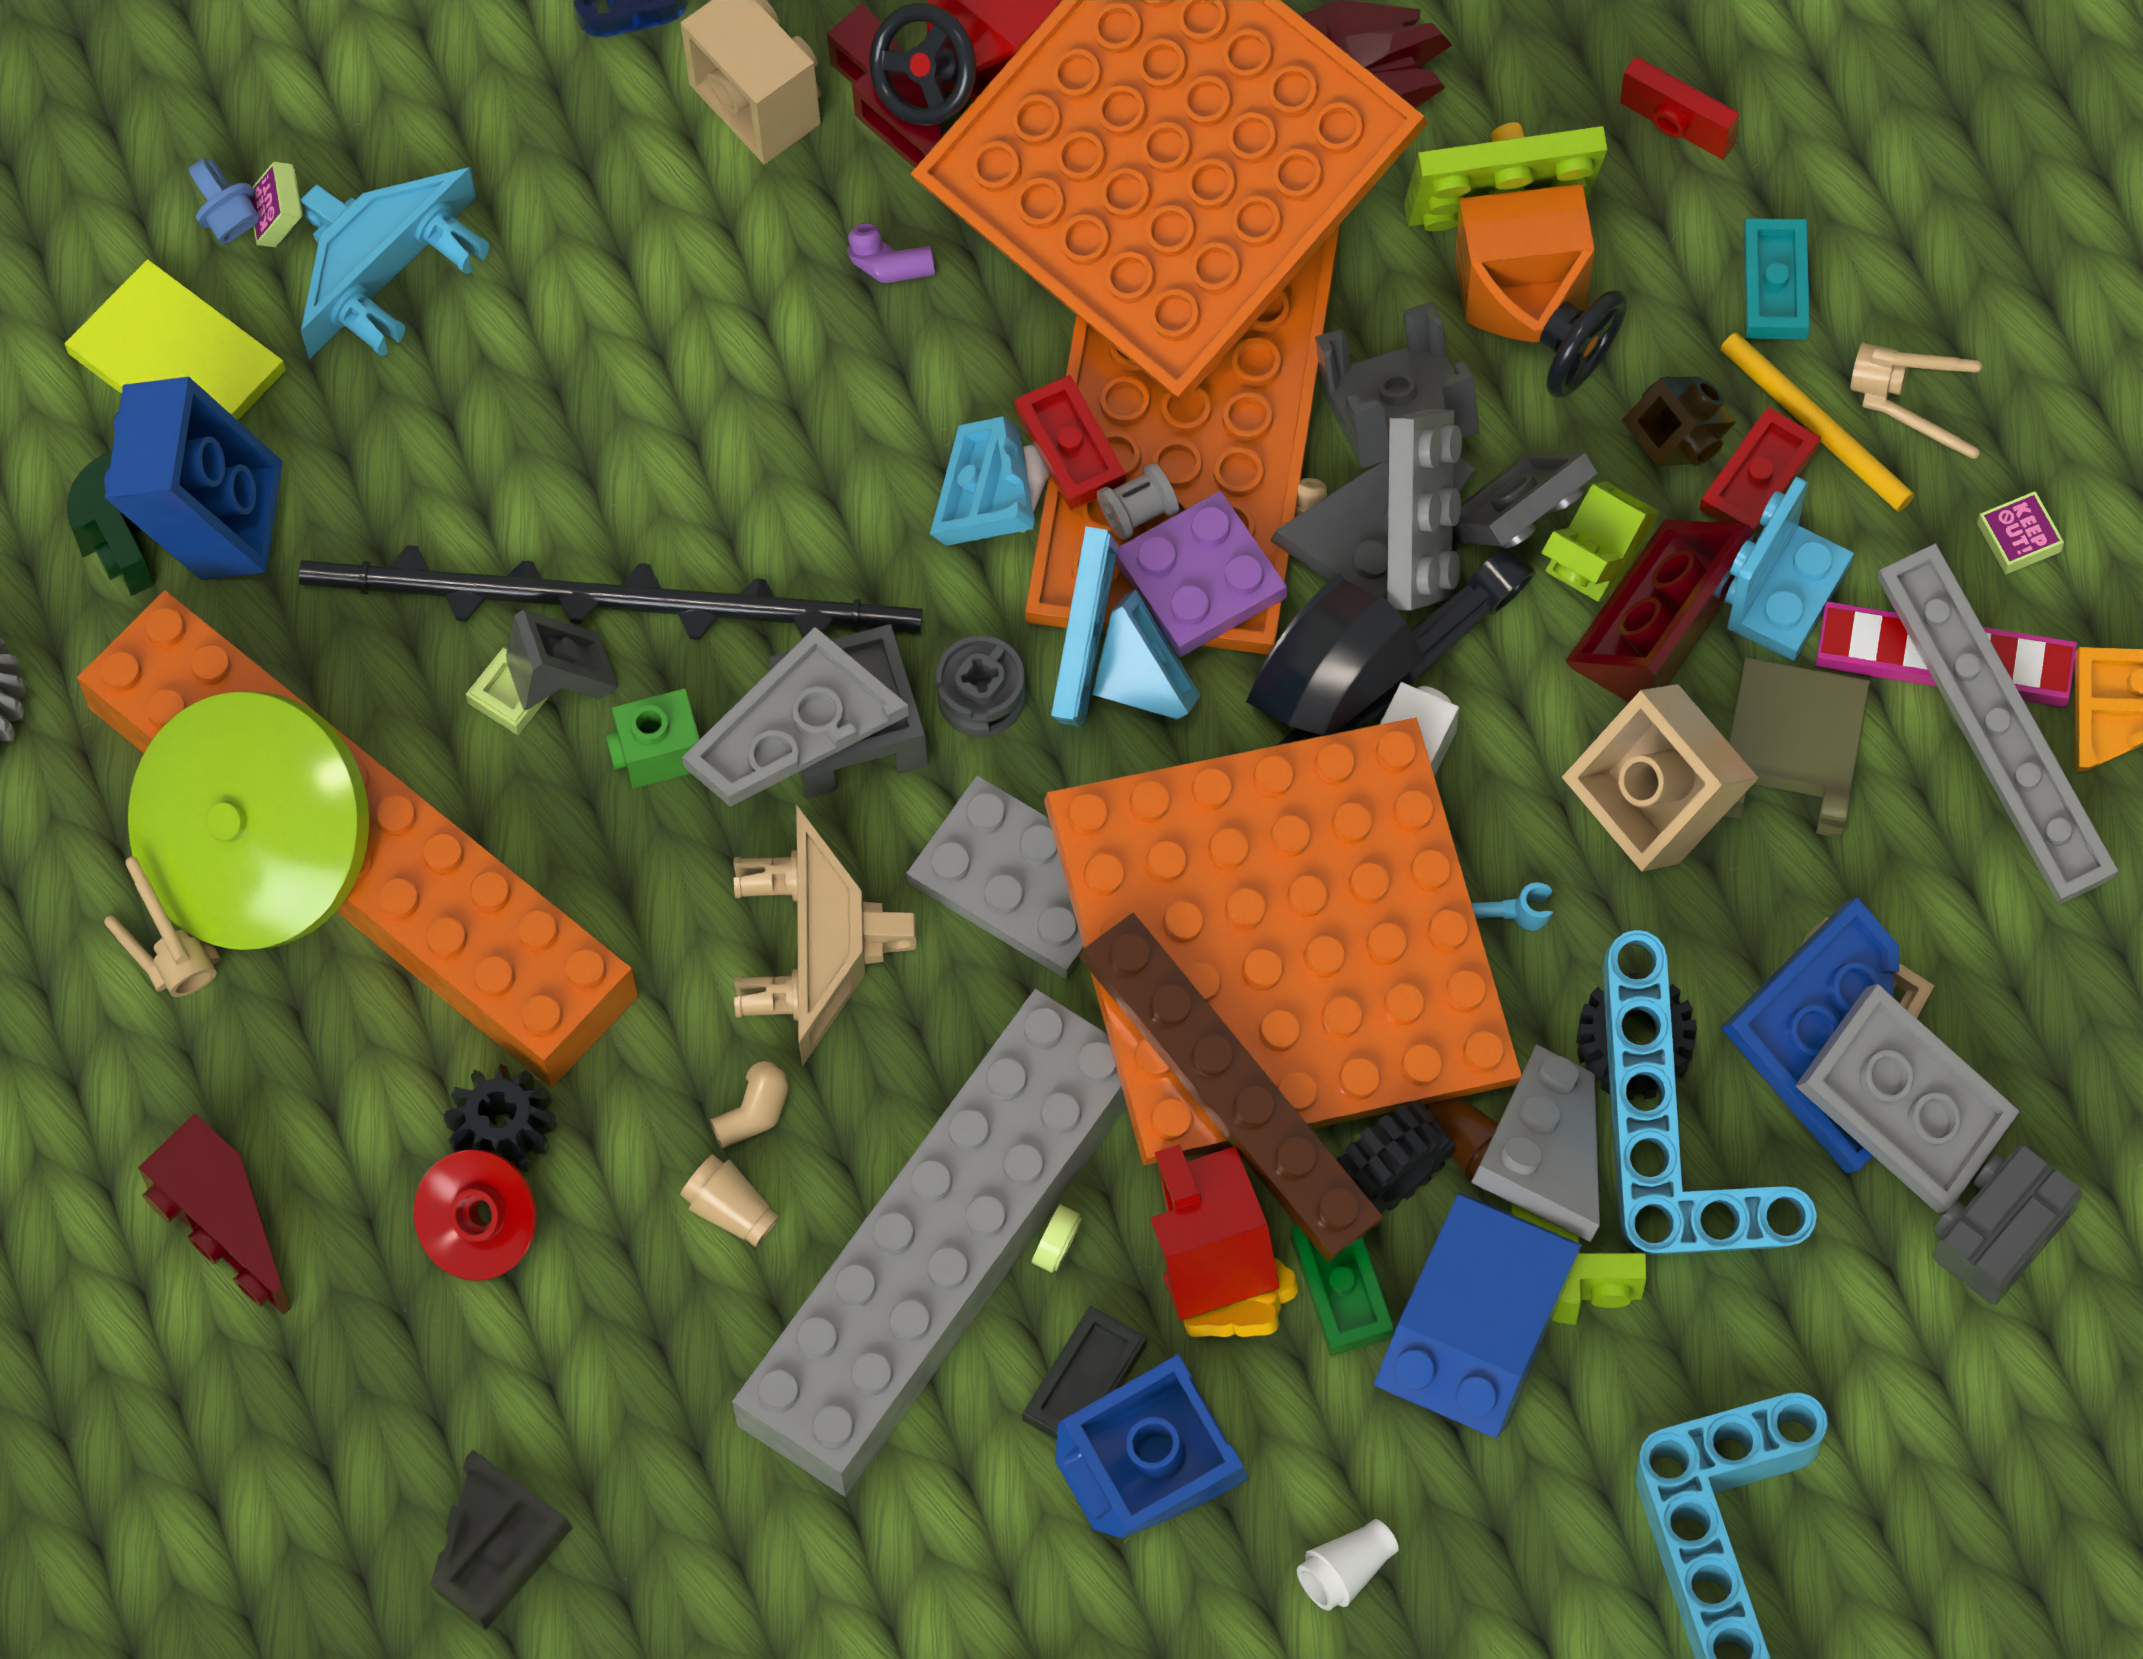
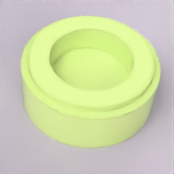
(1057, 1239)

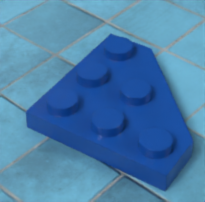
(1804, 1004)

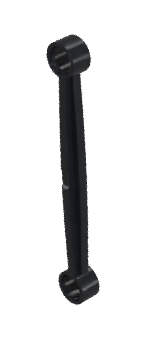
(1485, 593)

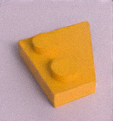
(2107, 704)

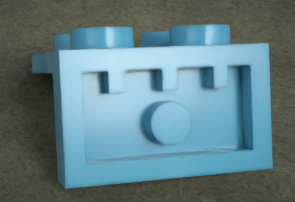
(1784, 577)

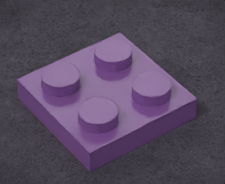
(1200, 573)

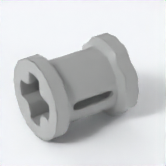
(1138, 501)

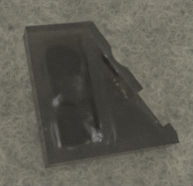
(494, 1542)

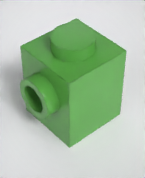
(652, 737)

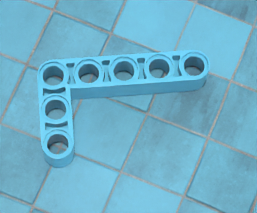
(1661, 1127)
(1693, 1498)

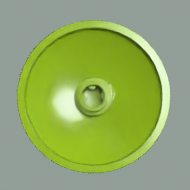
(249, 820)

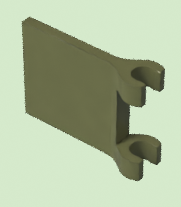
(1800, 734)

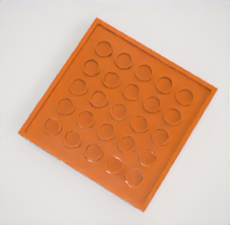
(1169, 166)
(1309, 912)

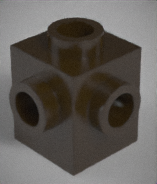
(1680, 421)

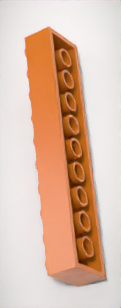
(424, 883)

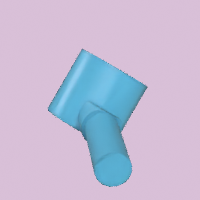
(1518, 908)

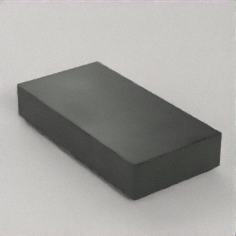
(1087, 1369)

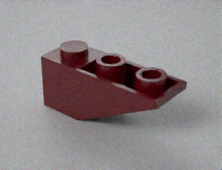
(211, 1192)

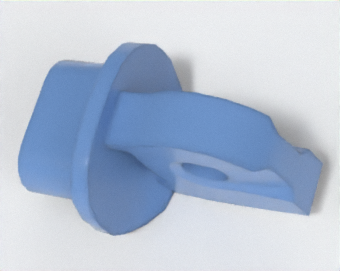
(228, 207)

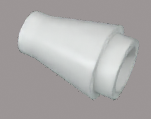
(1346, 1564)

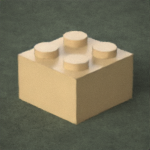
(752, 73)
(1659, 777)

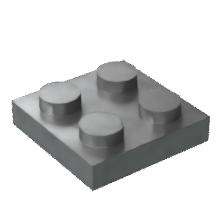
(1511, 502)

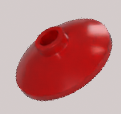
(449, 1218)

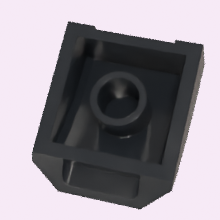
(1334, 659)

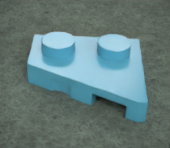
(984, 485)

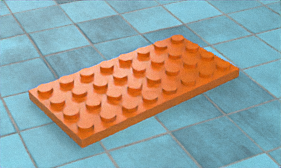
(1232, 435)

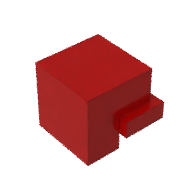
(1212, 1232)

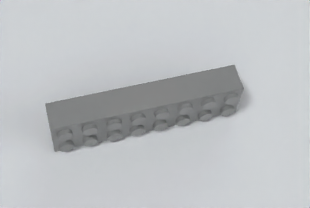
(935, 1245)

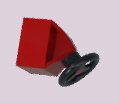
(962, 51)

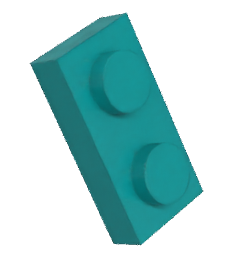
(1776, 279)

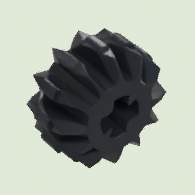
(498, 1097)

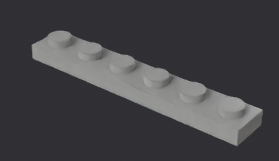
(1997, 724)

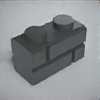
(2005, 1223)

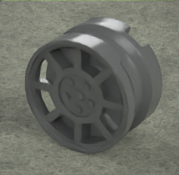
(979, 684)

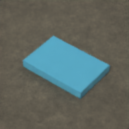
(1085, 627)

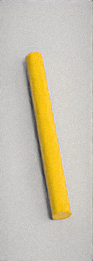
(1817, 421)

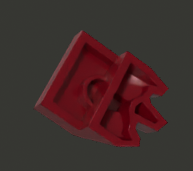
(1385, 44)

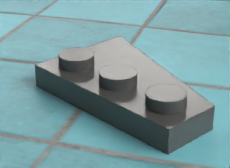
(1351, 529)

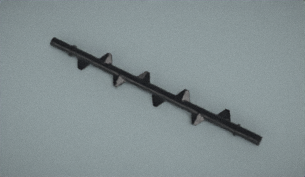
(580, 599)

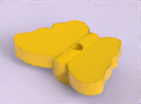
(1250, 1316)

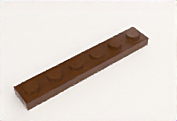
(1231, 1087)

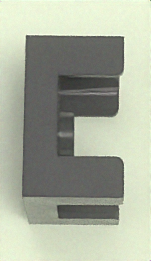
(1394, 384)
(880, 656)

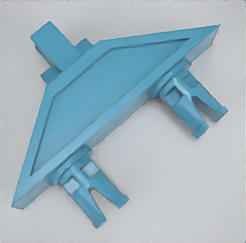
(371, 242)

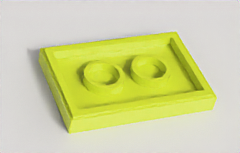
(165, 331)

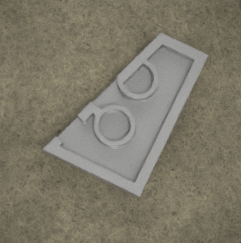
(792, 719)
(1548, 1145)

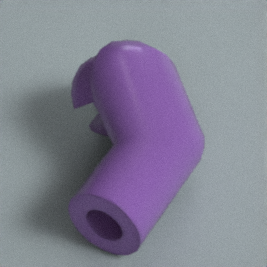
(884, 262)

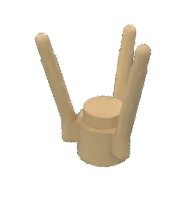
(1885, 371)
(181, 961)

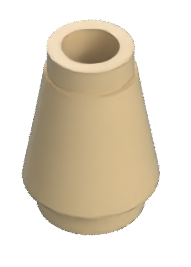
(729, 1201)

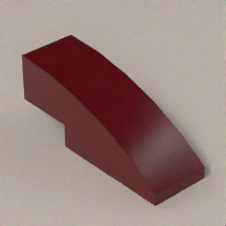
(849, 54)

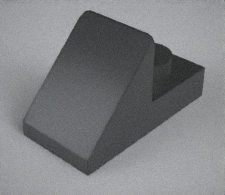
(556, 655)

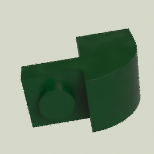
(105, 529)

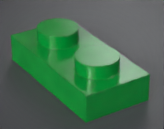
(1344, 1295)

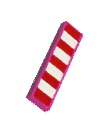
(1879, 646)

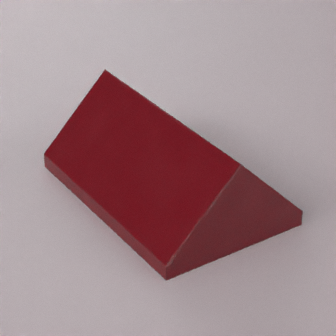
(1660, 607)

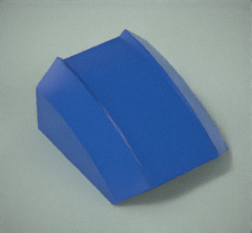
(1146, 1452)

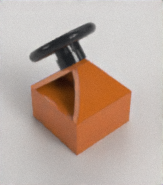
(1528, 277)

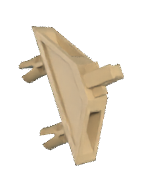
(834, 935)

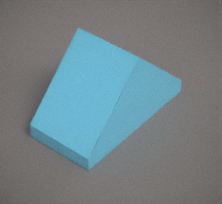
(1141, 665)

